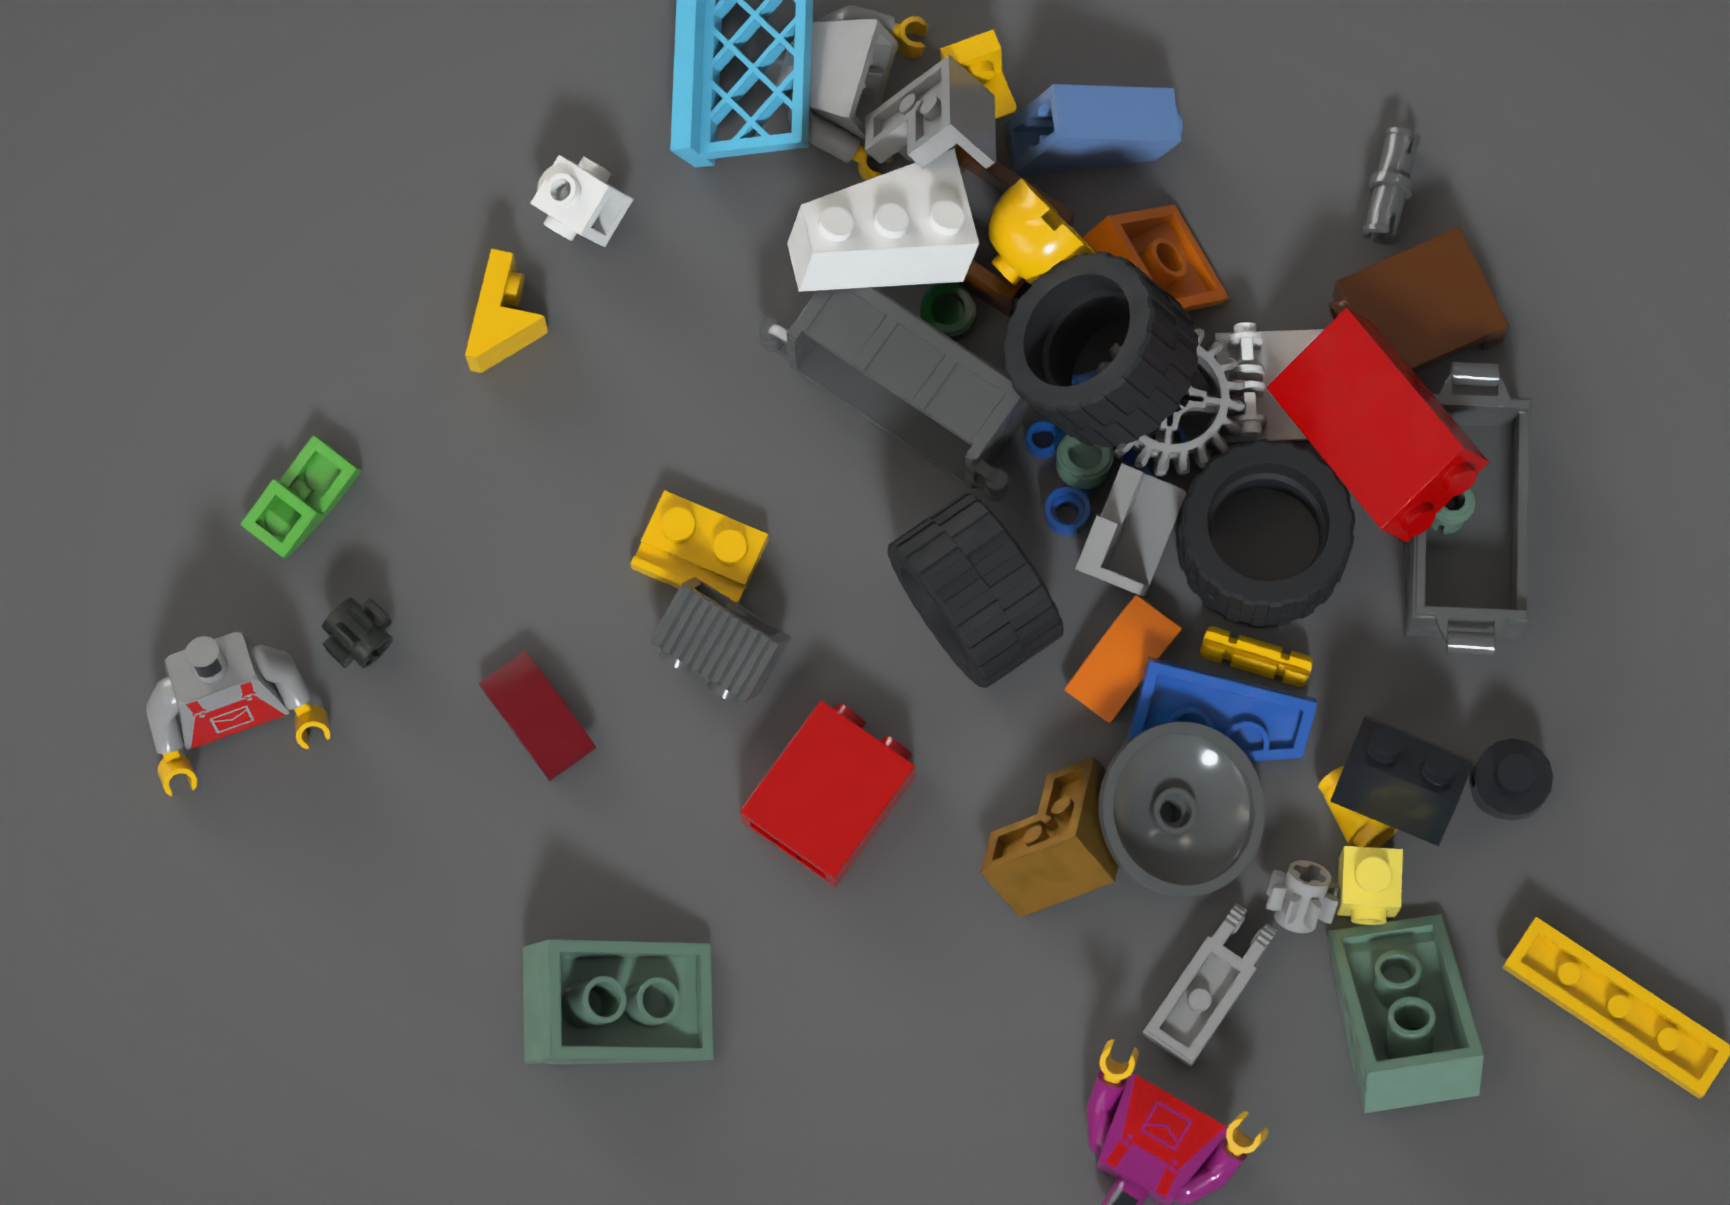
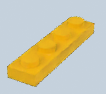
(1618, 1008)

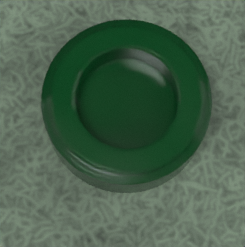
(949, 310)

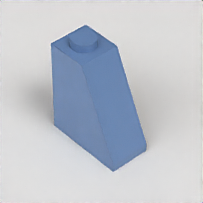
(1092, 128)

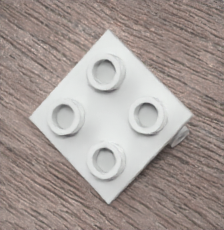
(1260, 360)

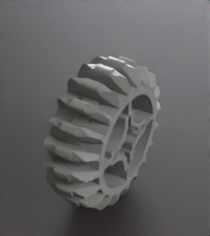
(1195, 401)

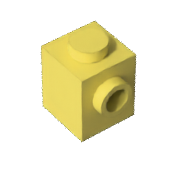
(1369, 884)

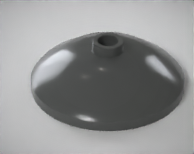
(1213, 803)

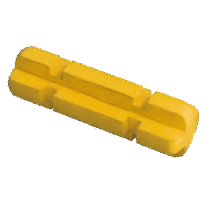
(1256, 656)

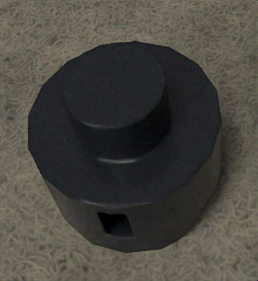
(1511, 780)

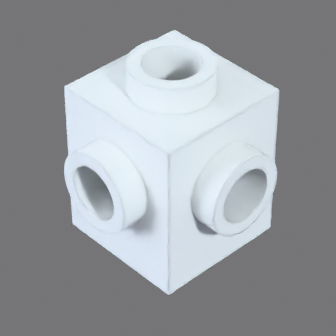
(580, 200)

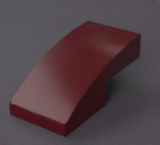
(537, 715)

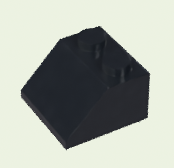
(1402, 780)

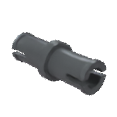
(1391, 185)

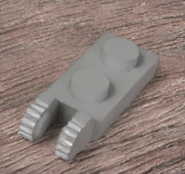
(1206, 991)

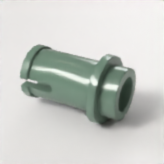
(1454, 519)

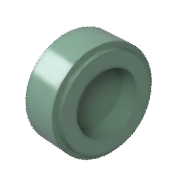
(1083, 464)

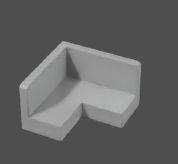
(932, 116)
(1131, 530)

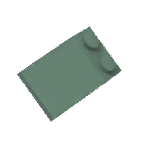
(617, 1002)
(1405, 1014)

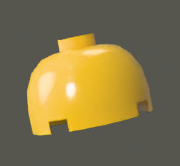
(1030, 235)

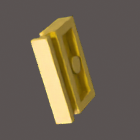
(699, 543)

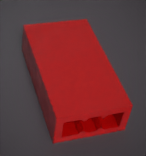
(1377, 426)

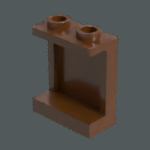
(1426, 301)

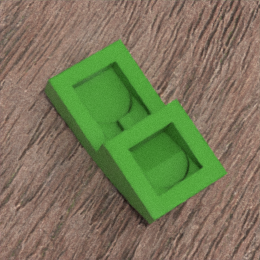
(301, 498)

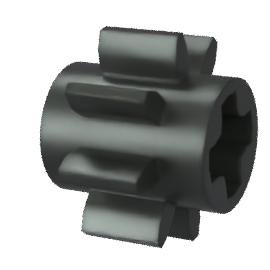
(357, 632)

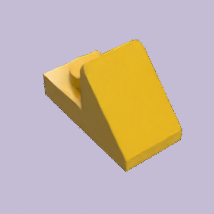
(983, 59)
(496, 327)

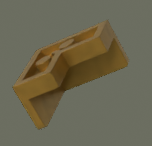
(1058, 849)

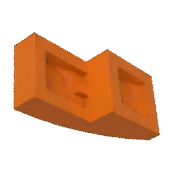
(1119, 659)

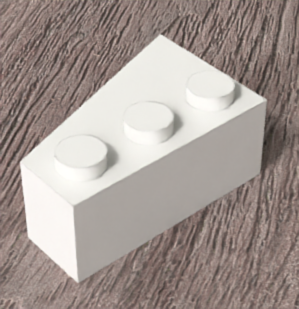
(887, 231)

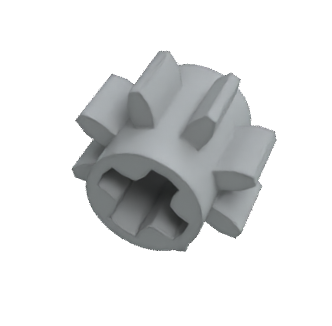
(1302, 896)

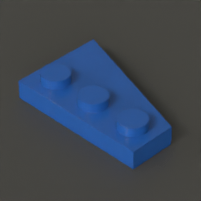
(1256, 717)

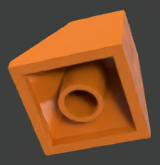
(1164, 250)

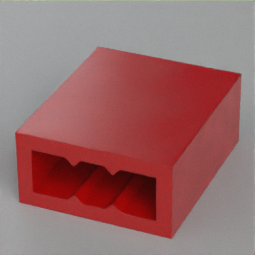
(829, 791)

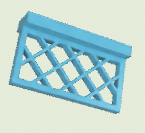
(697, 80)

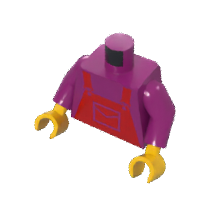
(1157, 1141)

